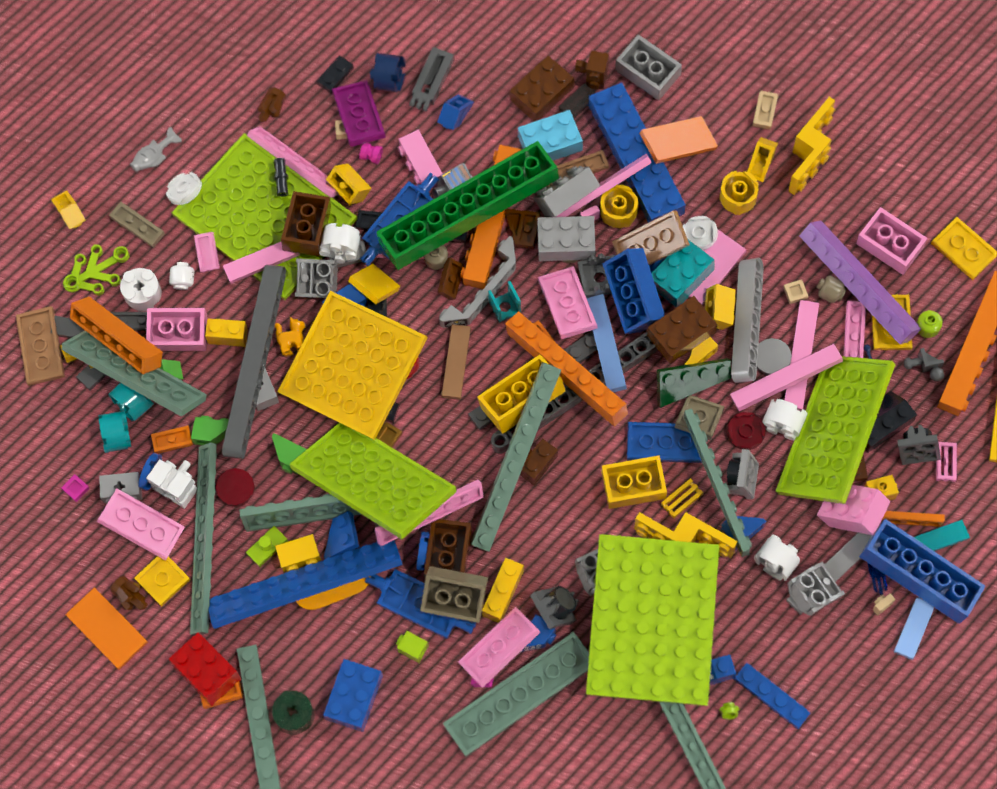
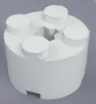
(339, 242)
(146, 281)
(784, 418)
(777, 558)

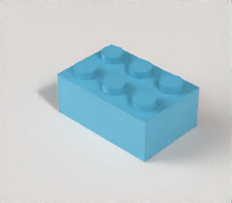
(555, 134)

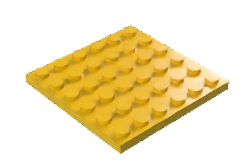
(352, 364)

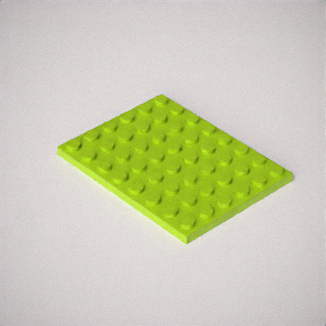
(243, 206)
(653, 620)

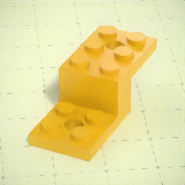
(812, 146)
(687, 531)

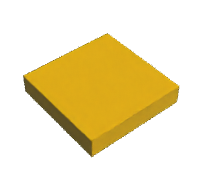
(374, 283)
(162, 579)

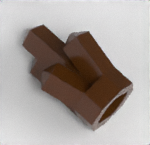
(271, 104)
(128, 593)

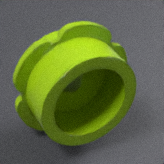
(729, 711)

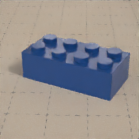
(633, 290)

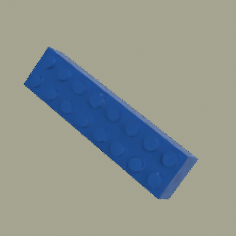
(621, 129)

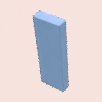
(914, 629)

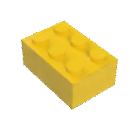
(634, 482)

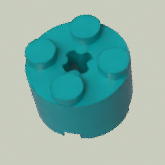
(130, 401)
(114, 431)

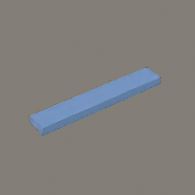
(606, 345)

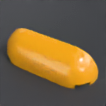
(333, 595)

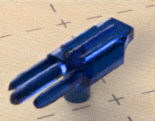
(875, 573)

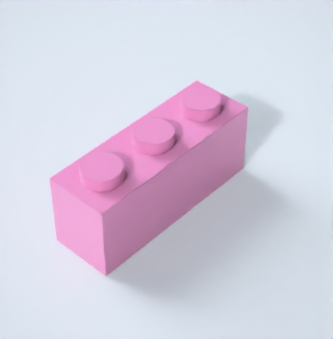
(418, 157)

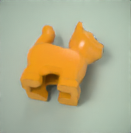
(291, 338)

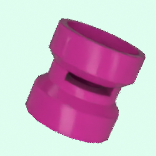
(371, 152)

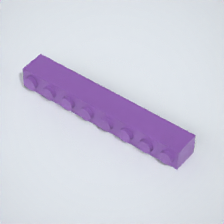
(860, 282)

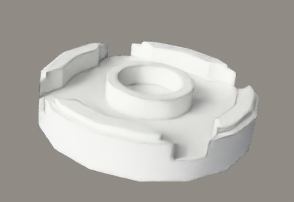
(183, 188)
(701, 231)

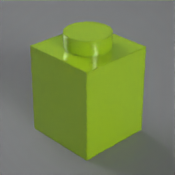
(412, 646)

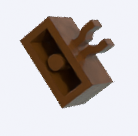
(595, 69)
(538, 461)

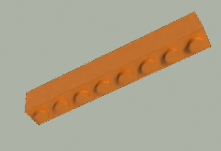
(485, 239)
(972, 354)
(572, 372)

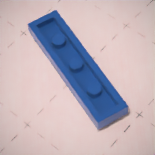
(772, 695)

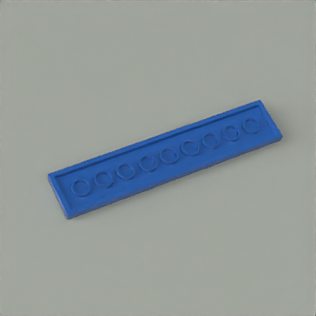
(303, 583)

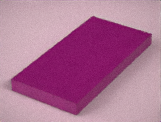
(358, 113)

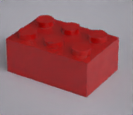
(204, 669)

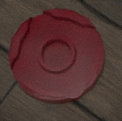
(746, 430)
(235, 487)

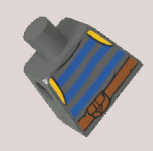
(451, 179)

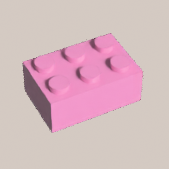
(891, 240)
(177, 328)
(860, 512)

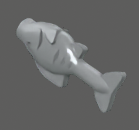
(151, 155)

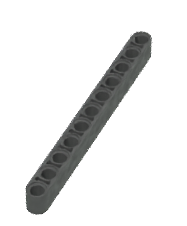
(252, 365)
(573, 399)

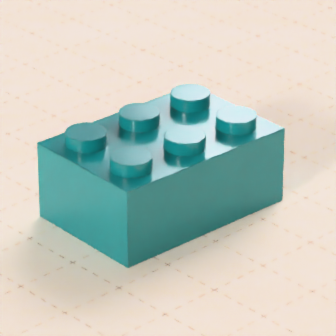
(682, 273)

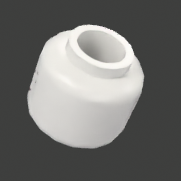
(181, 276)

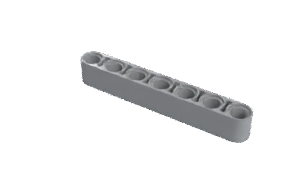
(747, 320)

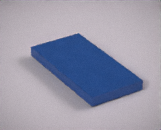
(660, 439)

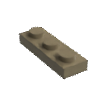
(137, 224)

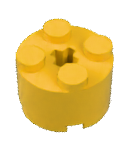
(730, 192)
(619, 216)

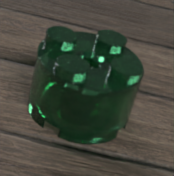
(297, 722)

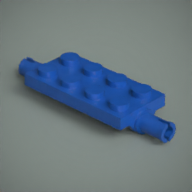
(406, 201)
(404, 596)

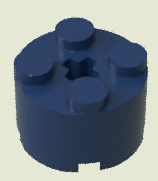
(388, 72)

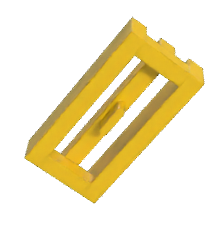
(694, 487)

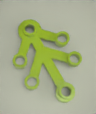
(94, 271)

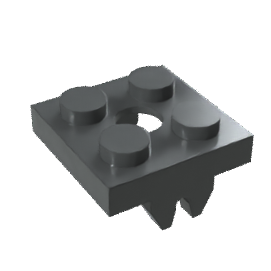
(587, 271)

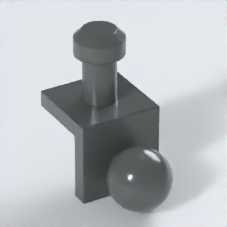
(927, 364)

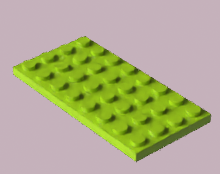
(836, 430)
(373, 479)

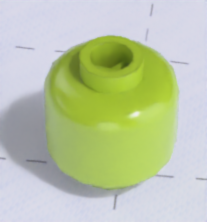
(930, 323)

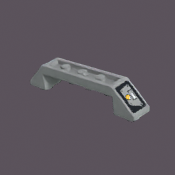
(494, 283)

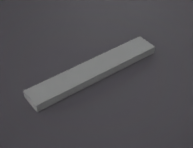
(842, 560)

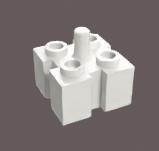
(172, 482)

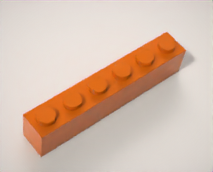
(116, 335)

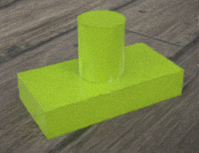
(265, 546)

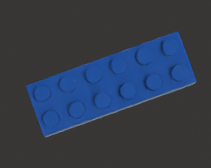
(922, 571)

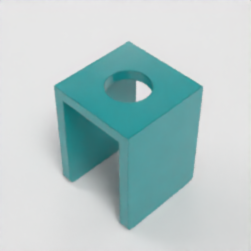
(511, 298)

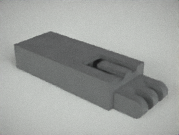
(433, 75)

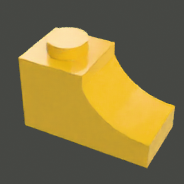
(762, 158)
(68, 210)
(703, 351)

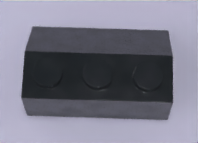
(892, 418)

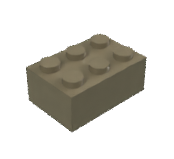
(454, 594)

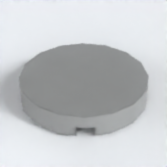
(773, 356)

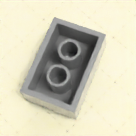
(648, 67)
(566, 191)
(566, 238)

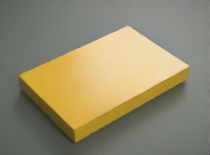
(964, 248)
(882, 338)

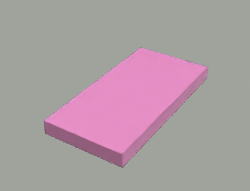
(726, 256)
(567, 302)
(140, 524)
(499, 647)

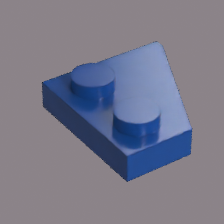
(342, 535)

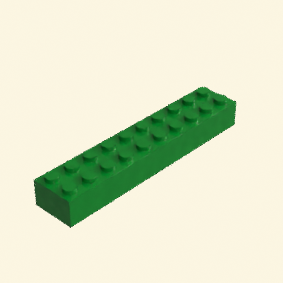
(467, 205)

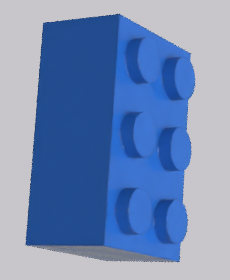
(353, 695)

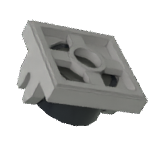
(742, 474)

